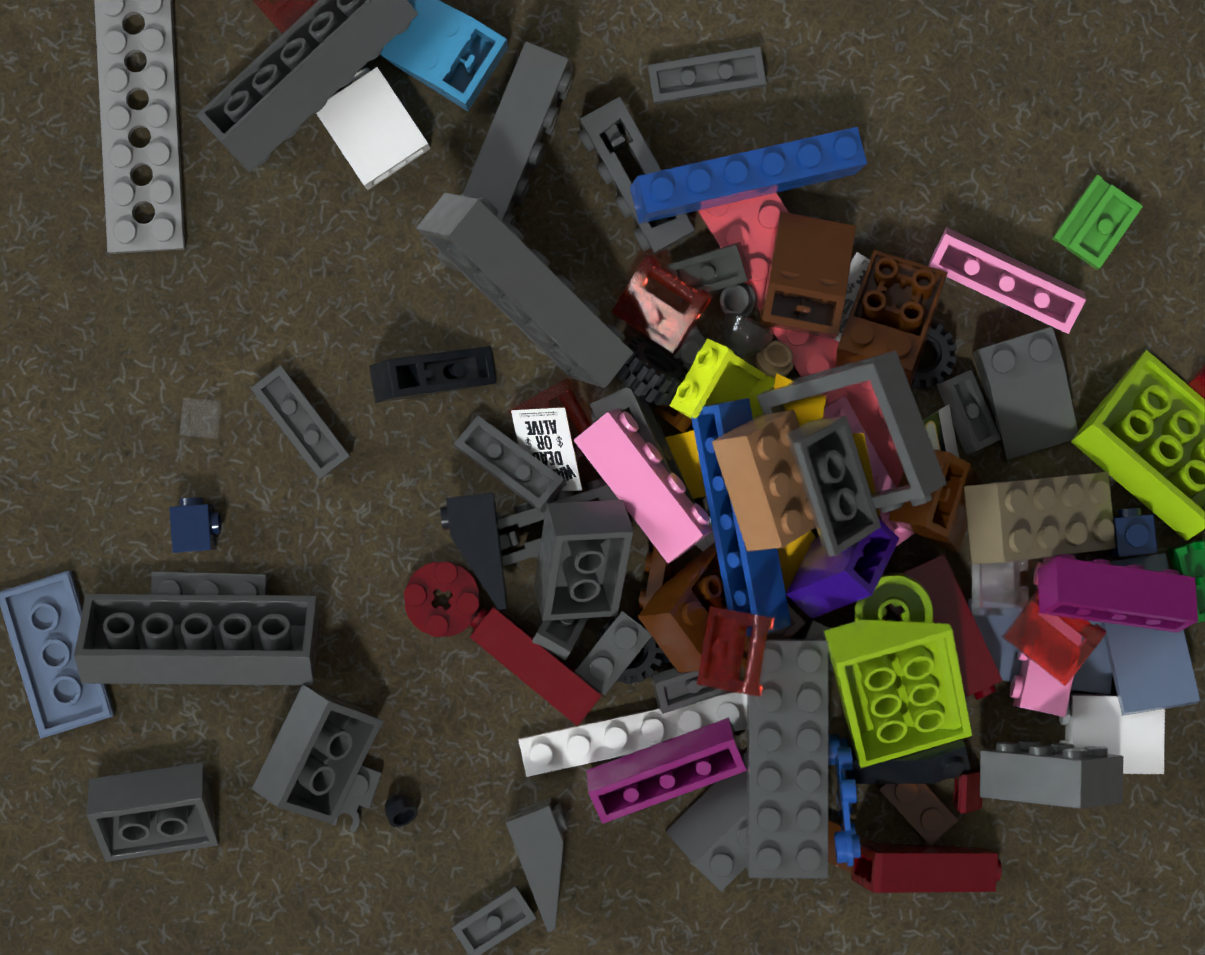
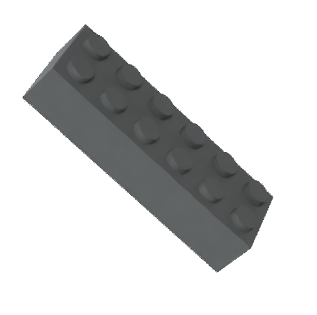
(301, 74)
(517, 131)
(525, 288)
(198, 639)
(789, 762)

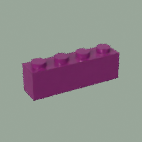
(1117, 594)
(665, 770)

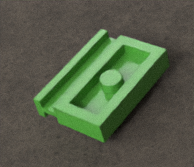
(1097, 222)

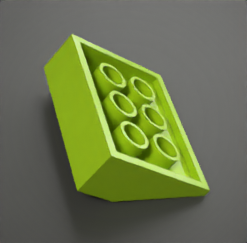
(1153, 443)
(898, 687)

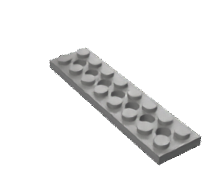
(119, 121)

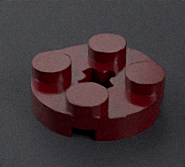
(464, 599)

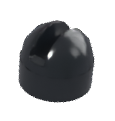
(400, 810)

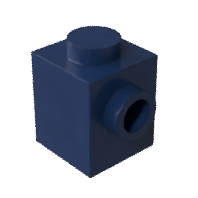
(194, 526)
(1134, 533)

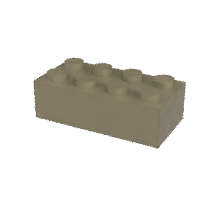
(1039, 518)

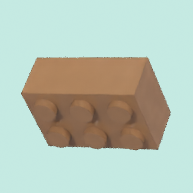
(764, 481)

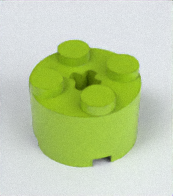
(897, 590)

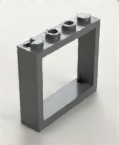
(898, 411)

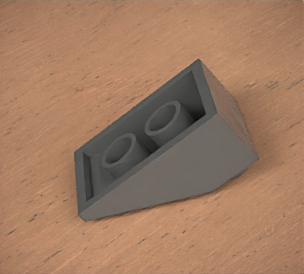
(1027, 392)
(539, 842)

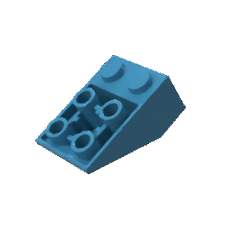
(447, 51)

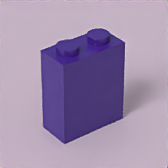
(836, 581)

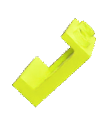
(718, 378)

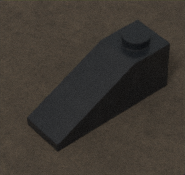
(432, 374)
(476, 534)
(916, 768)

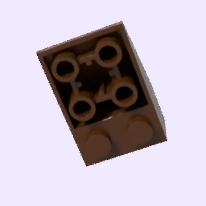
(808, 275)
(892, 312)
(945, 516)
(680, 610)

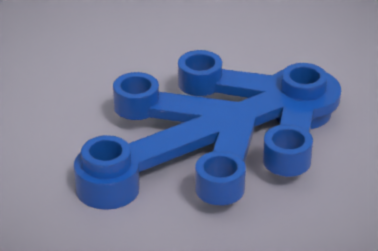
(846, 841)

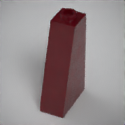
(950, 607)
(534, 665)
(925, 868)

